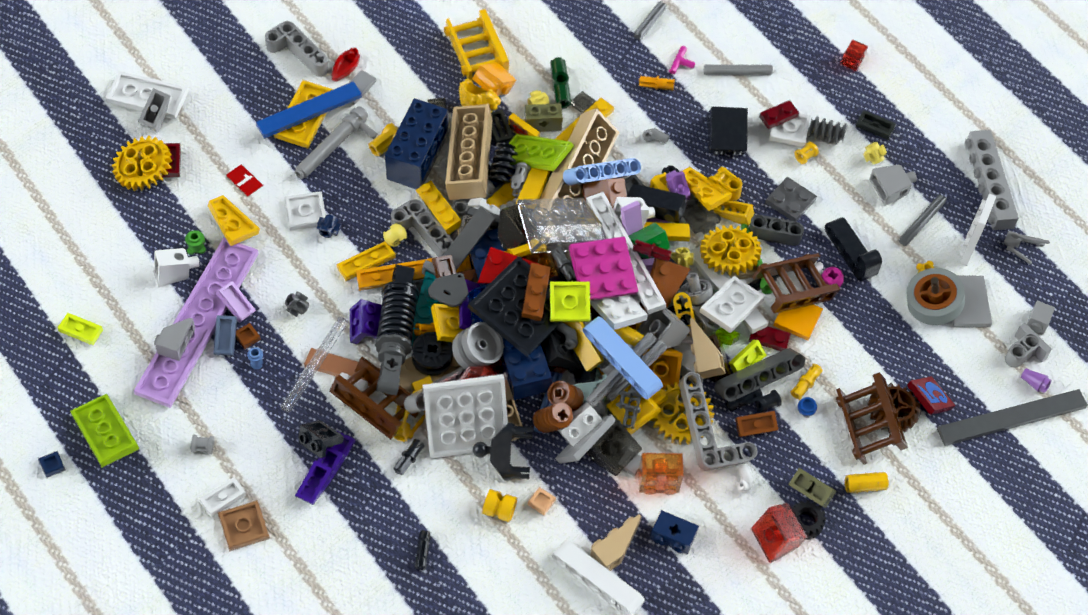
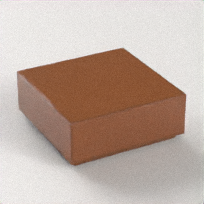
(247, 336)

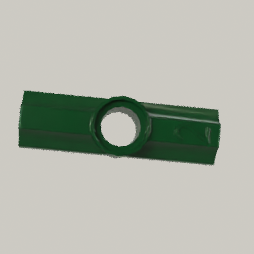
(560, 82)

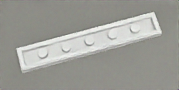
(755, 321)

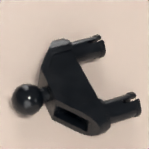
(501, 451)

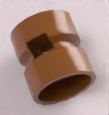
(565, 393)

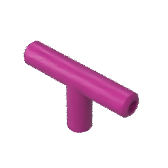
(679, 60)

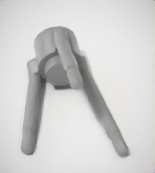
(1014, 239)

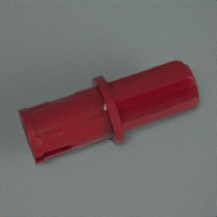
(652, 250)

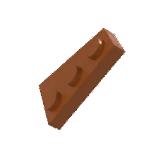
(667, 278)

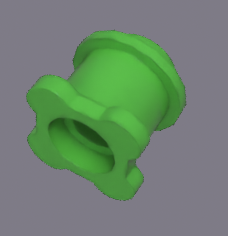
(195, 242)

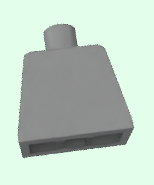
(892, 182)

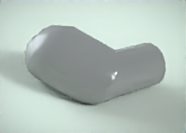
(655, 134)

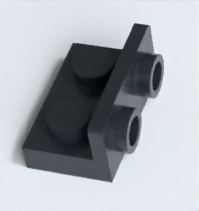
(318, 436)

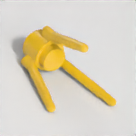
(405, 431)

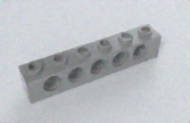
(991, 178)

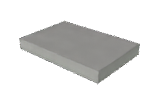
(976, 308)
(576, 452)

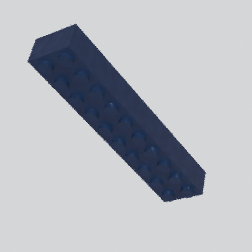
(524, 374)

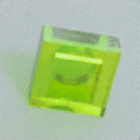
(726, 337)

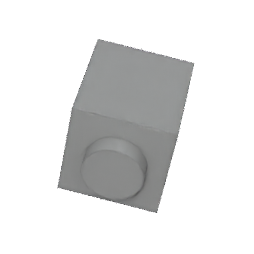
(1040, 317)

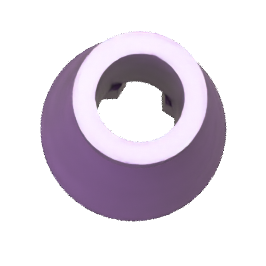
(1037, 380)

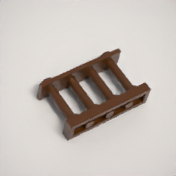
(796, 298)
(366, 407)
(890, 420)

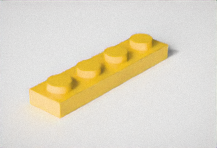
(439, 207)

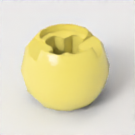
(395, 235)

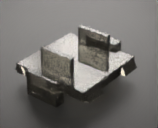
(699, 217)

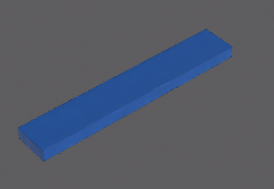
(308, 109)

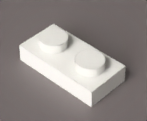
(222, 496)

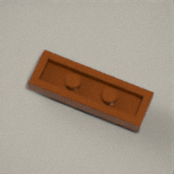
(536, 292)

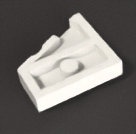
(481, 202)

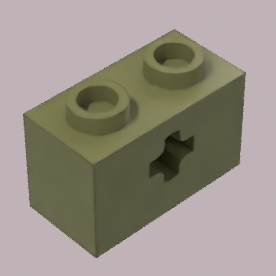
(544, 117)

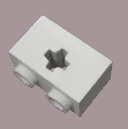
(583, 422)

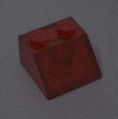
(778, 532)

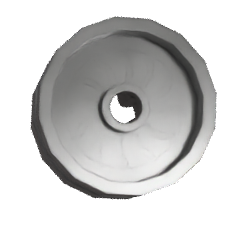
(477, 346)

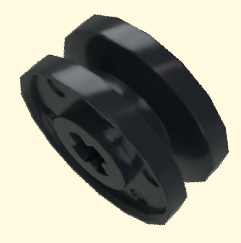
(430, 355)

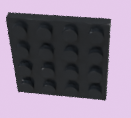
(502, 306)

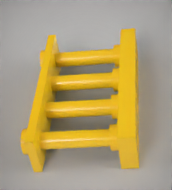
(489, 34)

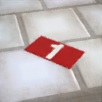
(244, 180)

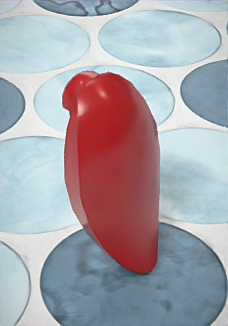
(345, 64)

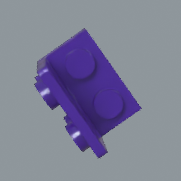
(364, 320)

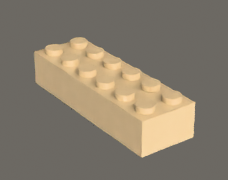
(469, 152)

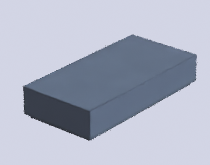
(225, 335)

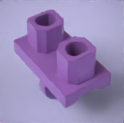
(677, 183)

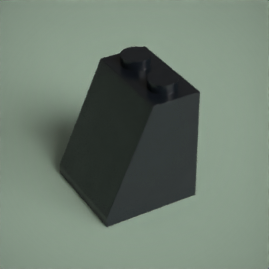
(727, 130)

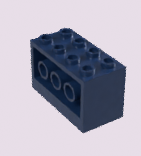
(417, 144)

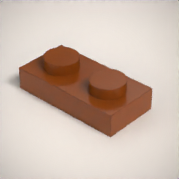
(756, 423)

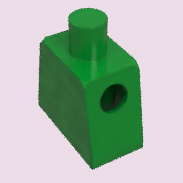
(651, 234)

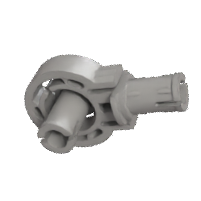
(697, 289)

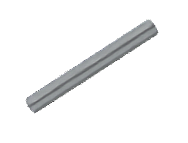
(615, 376)

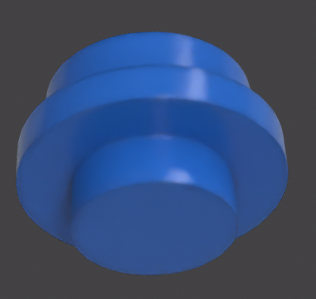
(807, 406)

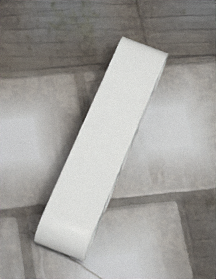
(598, 578)

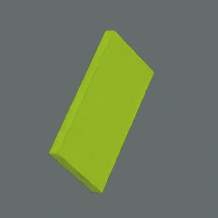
(539, 151)
(104, 430)

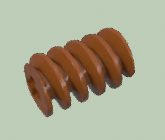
(553, 417)

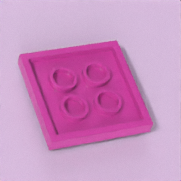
(605, 266)

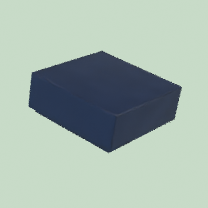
(51, 464)

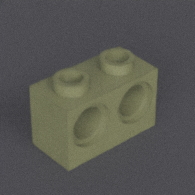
(812, 488)

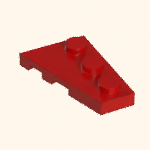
(495, 264)

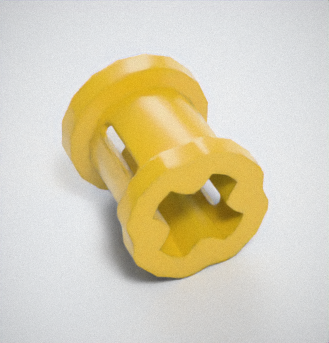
(806, 153)

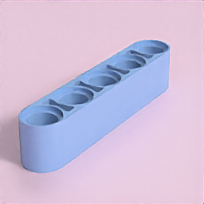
(601, 171)
(622, 357)

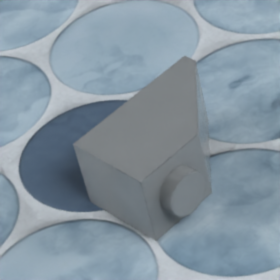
(154, 110)
(175, 339)

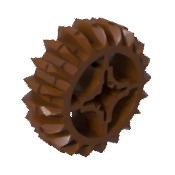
(904, 403)

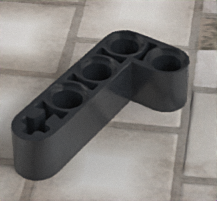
(859, 260)

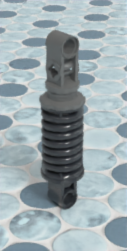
(395, 327)

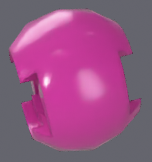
(832, 276)

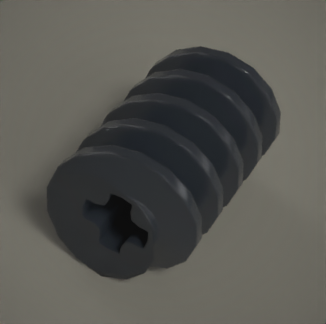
(502, 163)

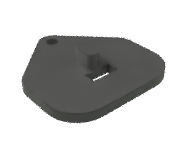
(453, 285)

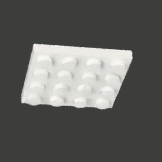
(464, 414)

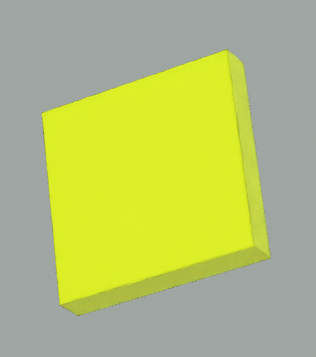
(569, 301)

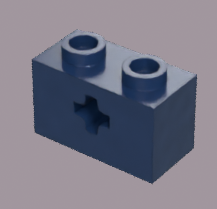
(668, 524)

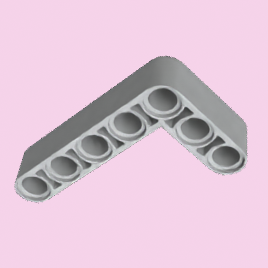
(706, 429)

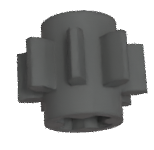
(296, 303)

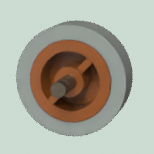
(935, 296)

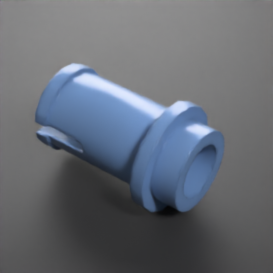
(255, 356)

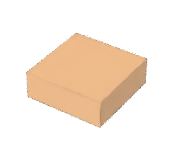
(541, 501)

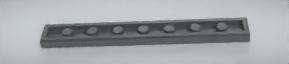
(1011, 417)

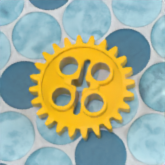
(142, 163)
(730, 250)
(673, 404)

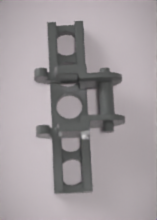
(633, 392)

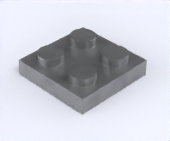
(791, 199)

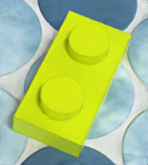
(80, 328)
(749, 355)

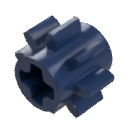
(328, 226)

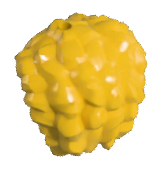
(473, 95)

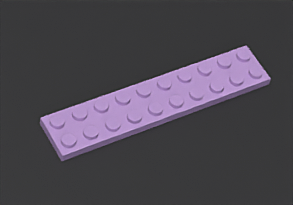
(166, 375)

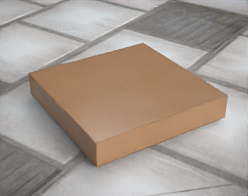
(243, 525)

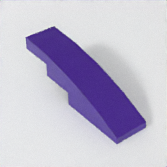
(324, 470)

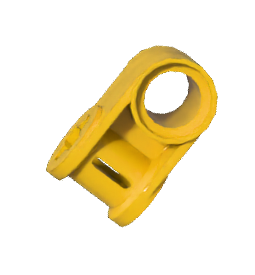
(728, 181)

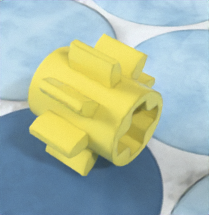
(538, 98)
(874, 153)
(683, 257)

